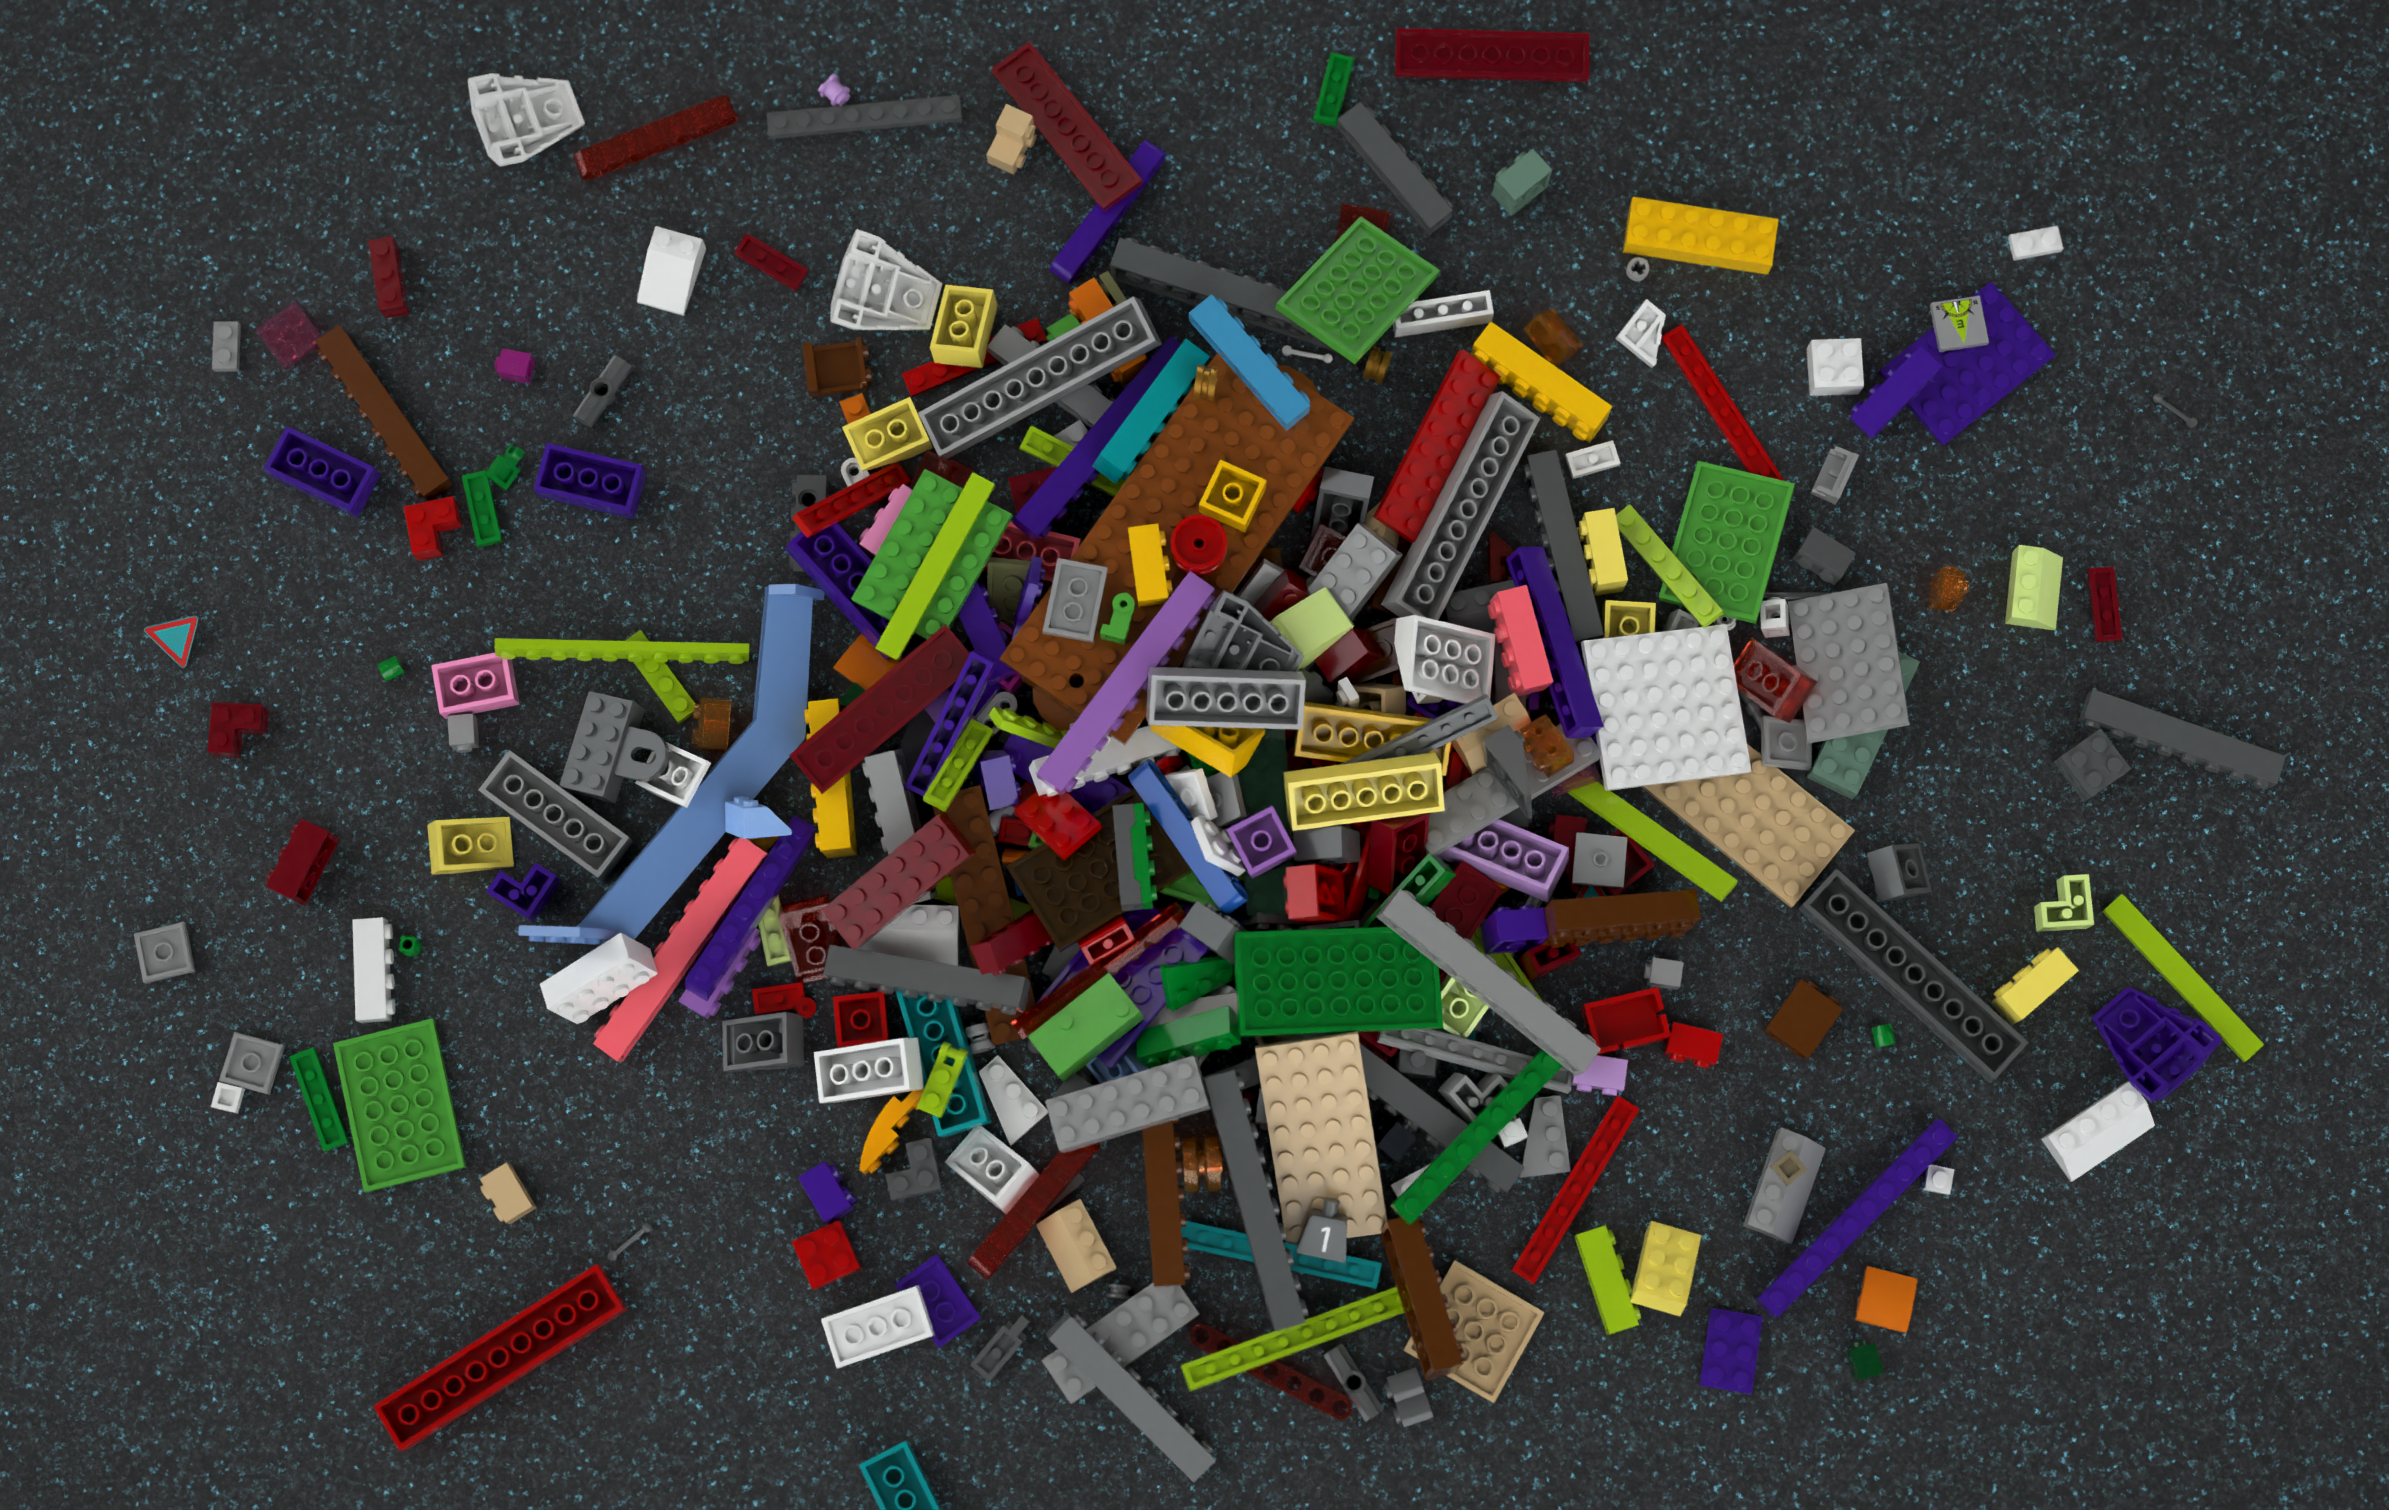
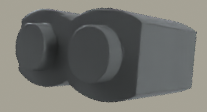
(1409, 1398)

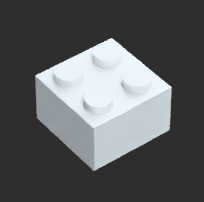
(1835, 367)

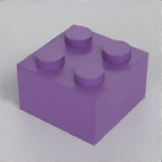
(1262, 842)

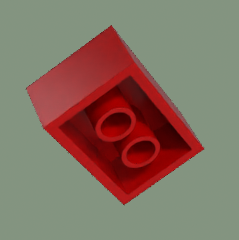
(1315, 894)

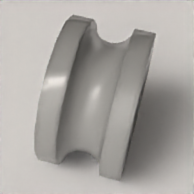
(1641, 262)

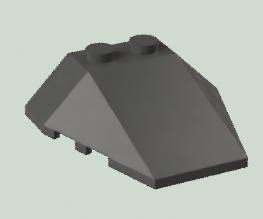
(1239, 639)

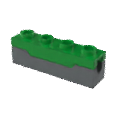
(1133, 858)

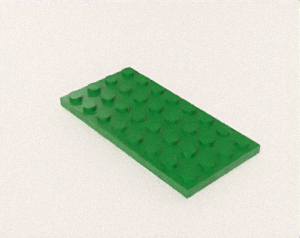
(1333, 982)

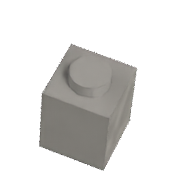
(463, 732)
(1663, 973)

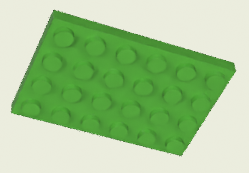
(1357, 289)
(1731, 536)
(911, 541)
(399, 1105)

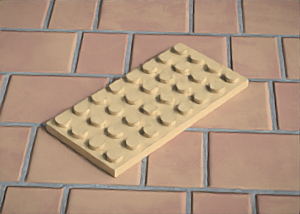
(1760, 824)
(1321, 1131)

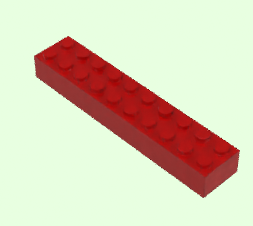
(500, 1357)

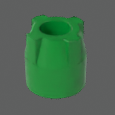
(390, 668)
(414, 950)
(1883, 1035)

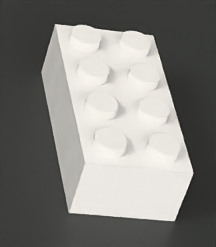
(599, 978)
(868, 1070)

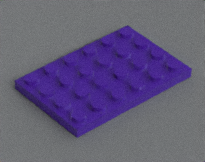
(1978, 375)
(1140, 977)

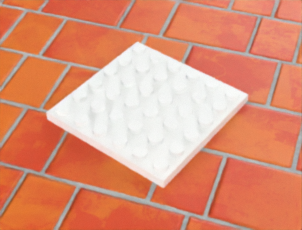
(1666, 707)

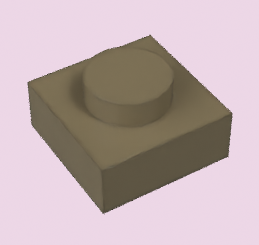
(1788, 1168)

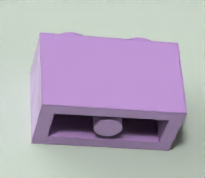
(1603, 1074)

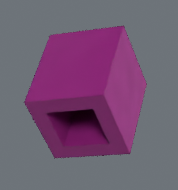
(515, 366)

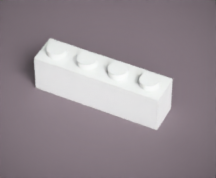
(1445, 314)
(372, 970)

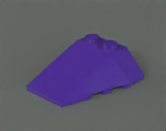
(2153, 1042)

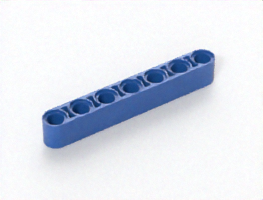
(1175, 821)

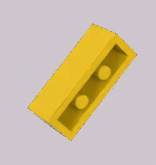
(1149, 565)

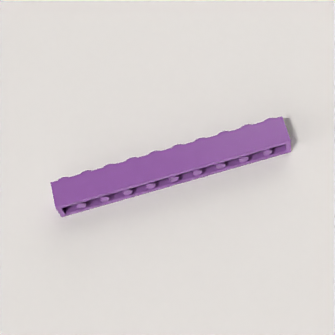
(1126, 683)

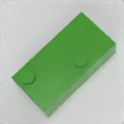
(1086, 1027)

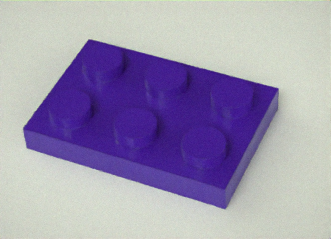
(1031, 590)
(944, 1300)
(1730, 1351)

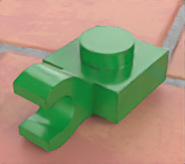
(504, 468)

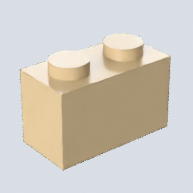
(507, 1193)

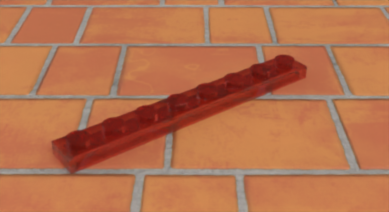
(1147, 935)

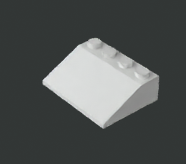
(1444, 658)
(921, 934)

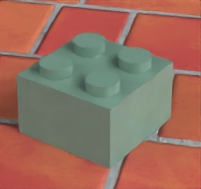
(1521, 181)

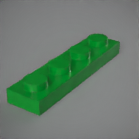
(319, 1099)

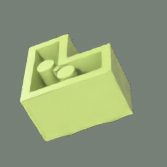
(2072, 909)

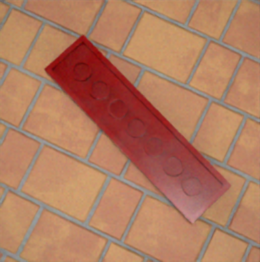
(1436, 446)

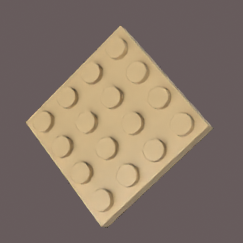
(1490, 1328)

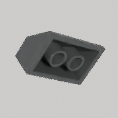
(1469, 606)

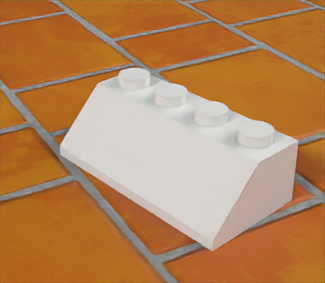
(2099, 1131)

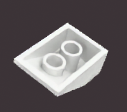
(670, 270)
(680, 777)
(992, 1168)

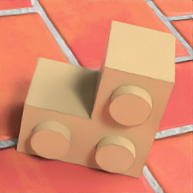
(1013, 137)

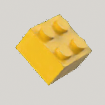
(1232, 496)

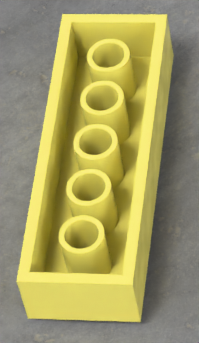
(1364, 791)

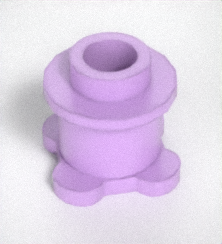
(834, 91)

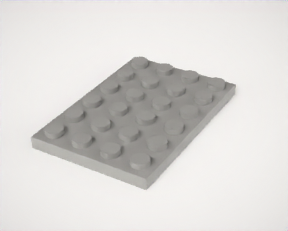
(1853, 653)

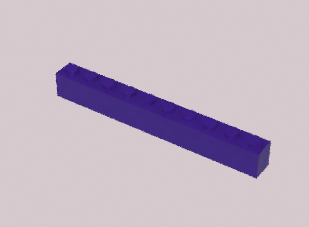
(1077, 469)
(1856, 1217)

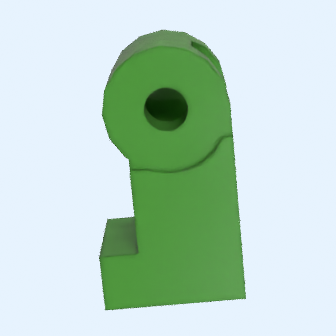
(1121, 619)

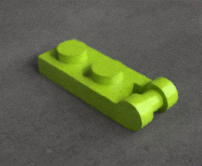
(942, 1080)

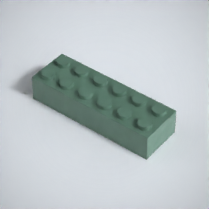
(1846, 760)

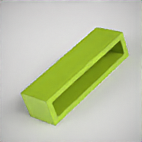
(1606, 1279)

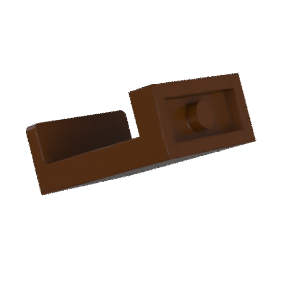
(836, 368)
(1803, 1019)

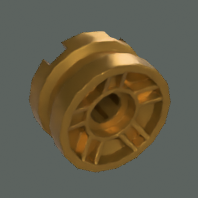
(1377, 365)
(1205, 383)

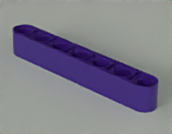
(1100, 224)

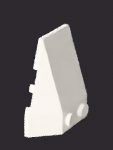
(522, 115)
(882, 289)

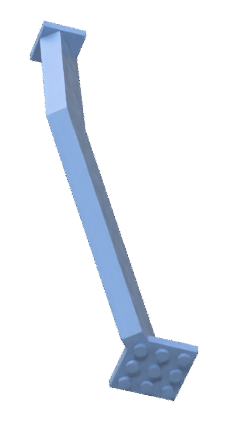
(742, 771)

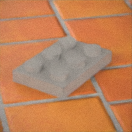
(1075, 600)

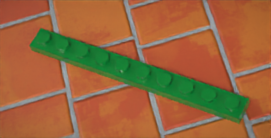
(1475, 1136)

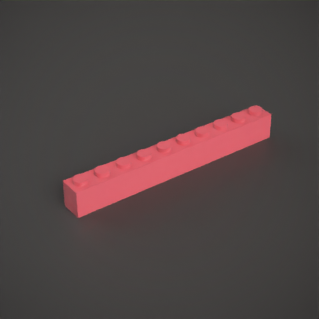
(681, 948)

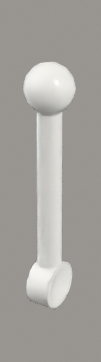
(1287, 351)

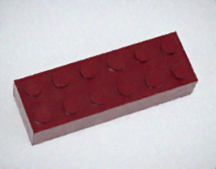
(898, 881)

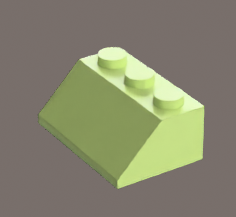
(2034, 588)
(1460, 1008)

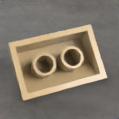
(1470, 745)
(1076, 1246)

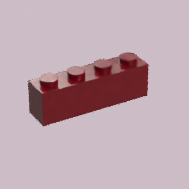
(1010, 944)

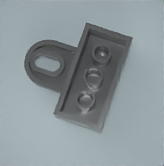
(607, 748)

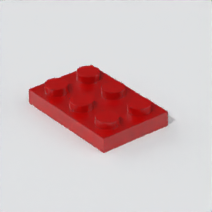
(1058, 822)

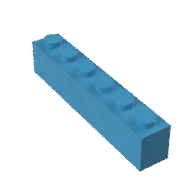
(1249, 362)

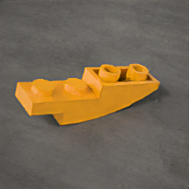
(881, 1136)

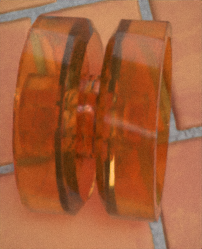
(1202, 1163)

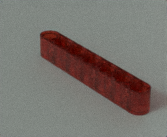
(655, 137)
(1029, 1209)
(1284, 1373)

